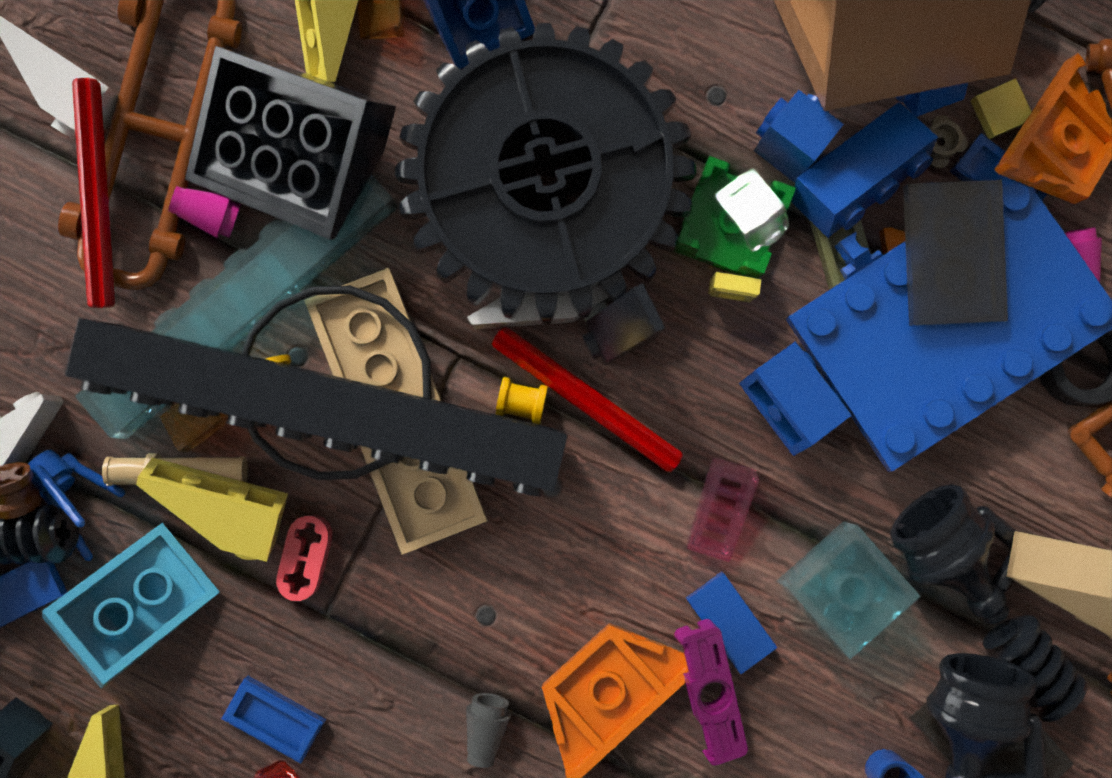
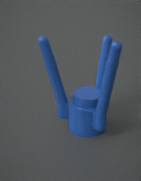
(54, 477)

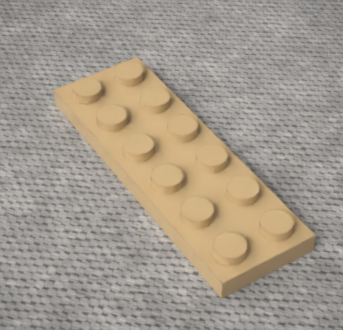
(375, 349)

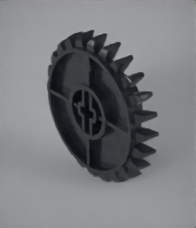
(607, 145)

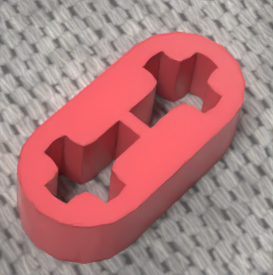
(293, 555)

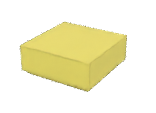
(1001, 109)
(734, 287)

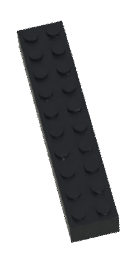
(314, 403)

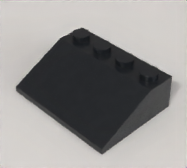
(286, 141)

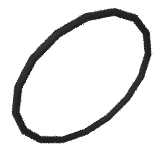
(329, 290)

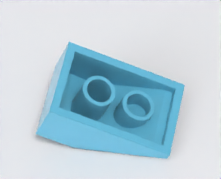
(130, 604)

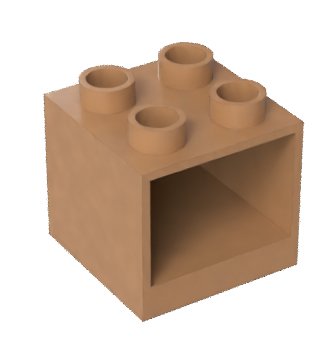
(900, 47)

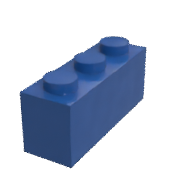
(864, 170)

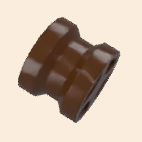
(16, 492)

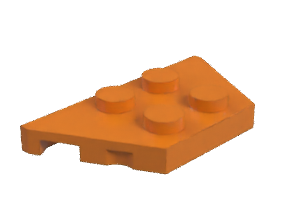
(1063, 139)
(608, 693)

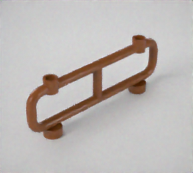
(164, 240)

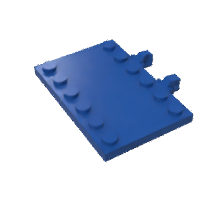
(929, 380)

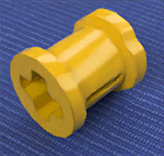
(521, 400)

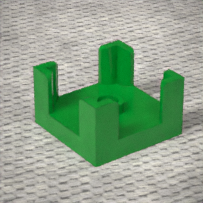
(711, 234)

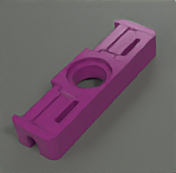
(721, 717)

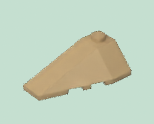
(1066, 575)

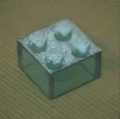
(848, 589)

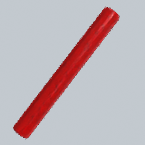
(93, 192)
(587, 399)

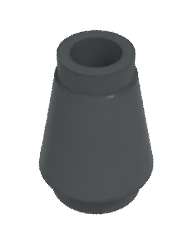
(486, 725)

